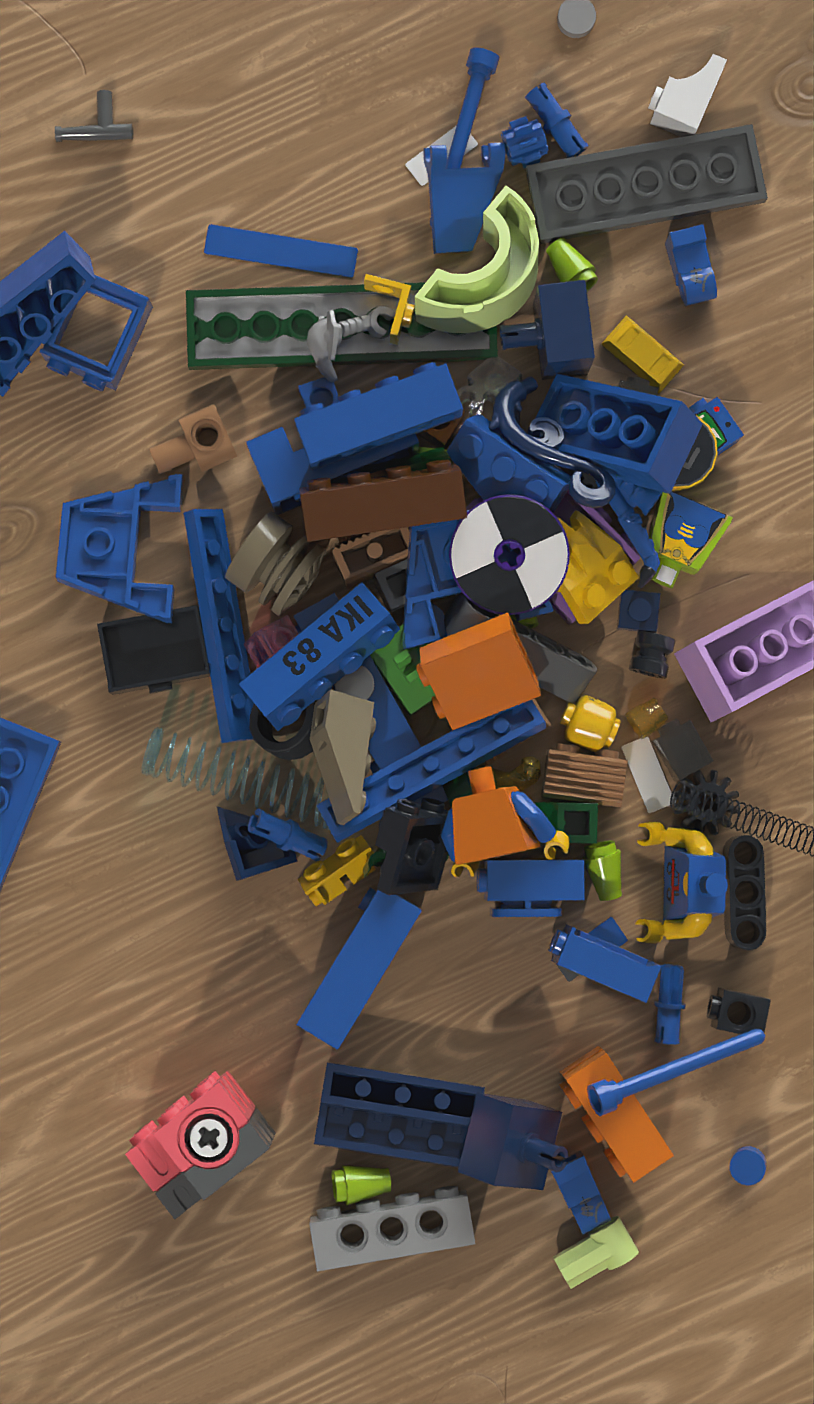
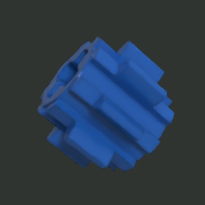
(524, 142)

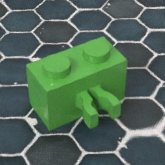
(400, 673)

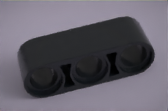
(753, 910)

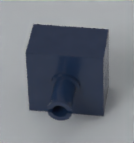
(558, 330)
(512, 1142)

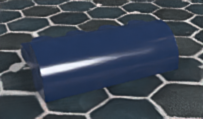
(394, 1114)

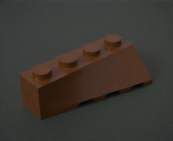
(383, 501)

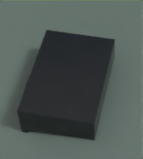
(153, 653)

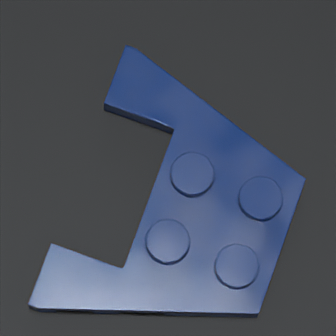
(101, 545)
(431, 578)

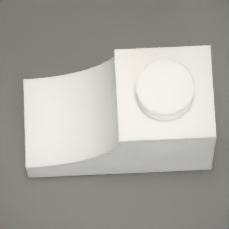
(684, 101)

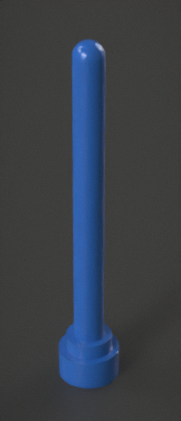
(481, 65)
(607, 1095)

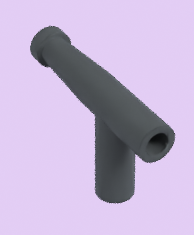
(104, 130)

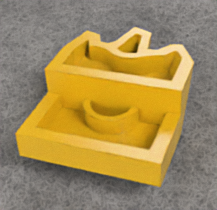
(595, 571)

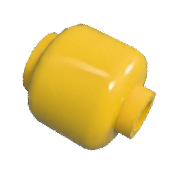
(590, 723)

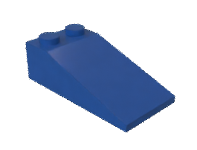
(622, 430)

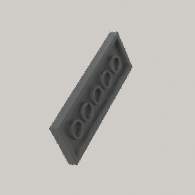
(646, 184)

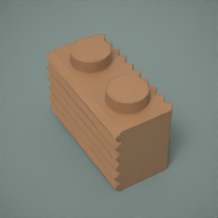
(371, 554)
(583, 776)

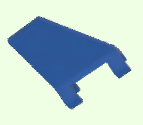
(460, 196)

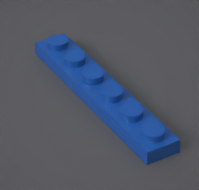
(220, 621)
(438, 764)

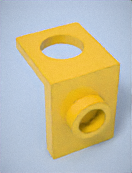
(395, 289)

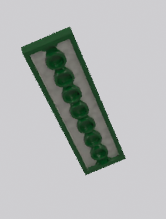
(273, 325)

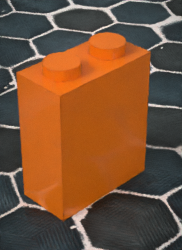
(478, 672)

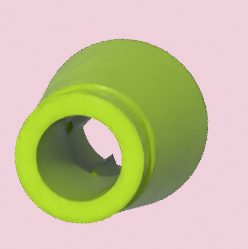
(570, 263)
(604, 868)
(359, 1183)

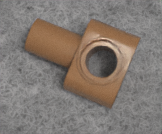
(186, 446)

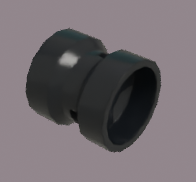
(651, 657)

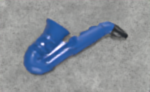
(626, 498)

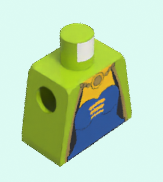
(684, 535)

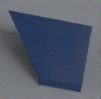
(248, 851)

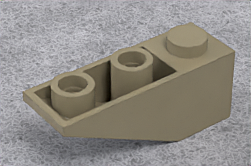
(341, 744)

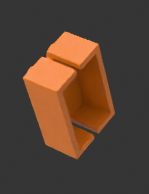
(628, 1131)

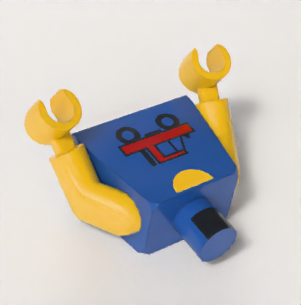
(692, 883)

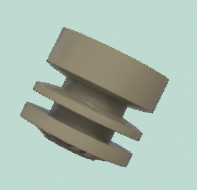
(277, 565)

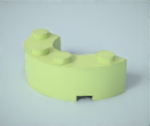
(497, 290)

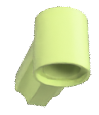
(604, 1248)

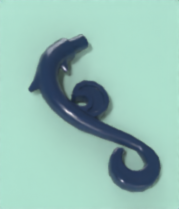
(547, 447)

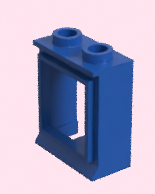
(94, 373)
(604, 962)

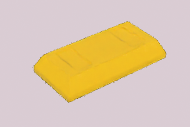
(642, 353)

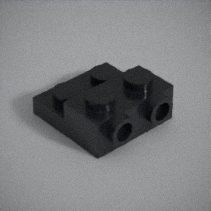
(413, 846)

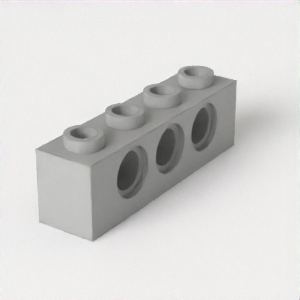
(334, 1251)

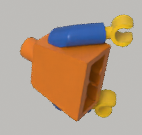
(495, 825)

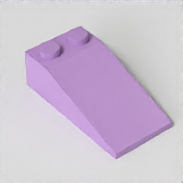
(752, 654)

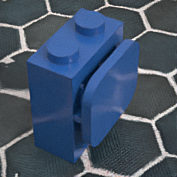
(530, 886)

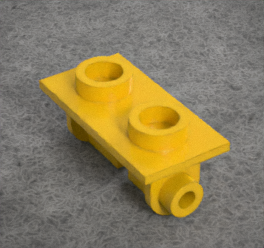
(322, 879)

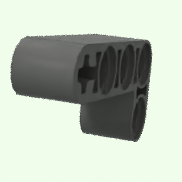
(556, 666)

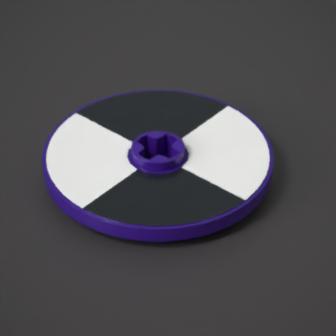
(538, 568)

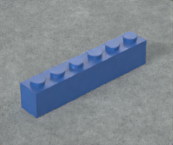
(392, 734)

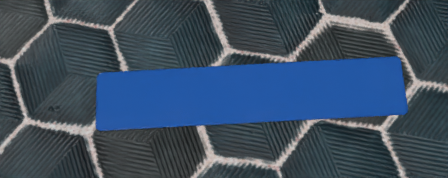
(280, 250)

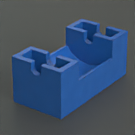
(287, 471)

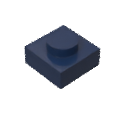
(638, 611)

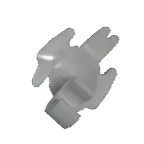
(327, 334)

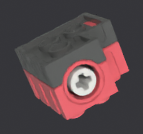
(200, 1143)

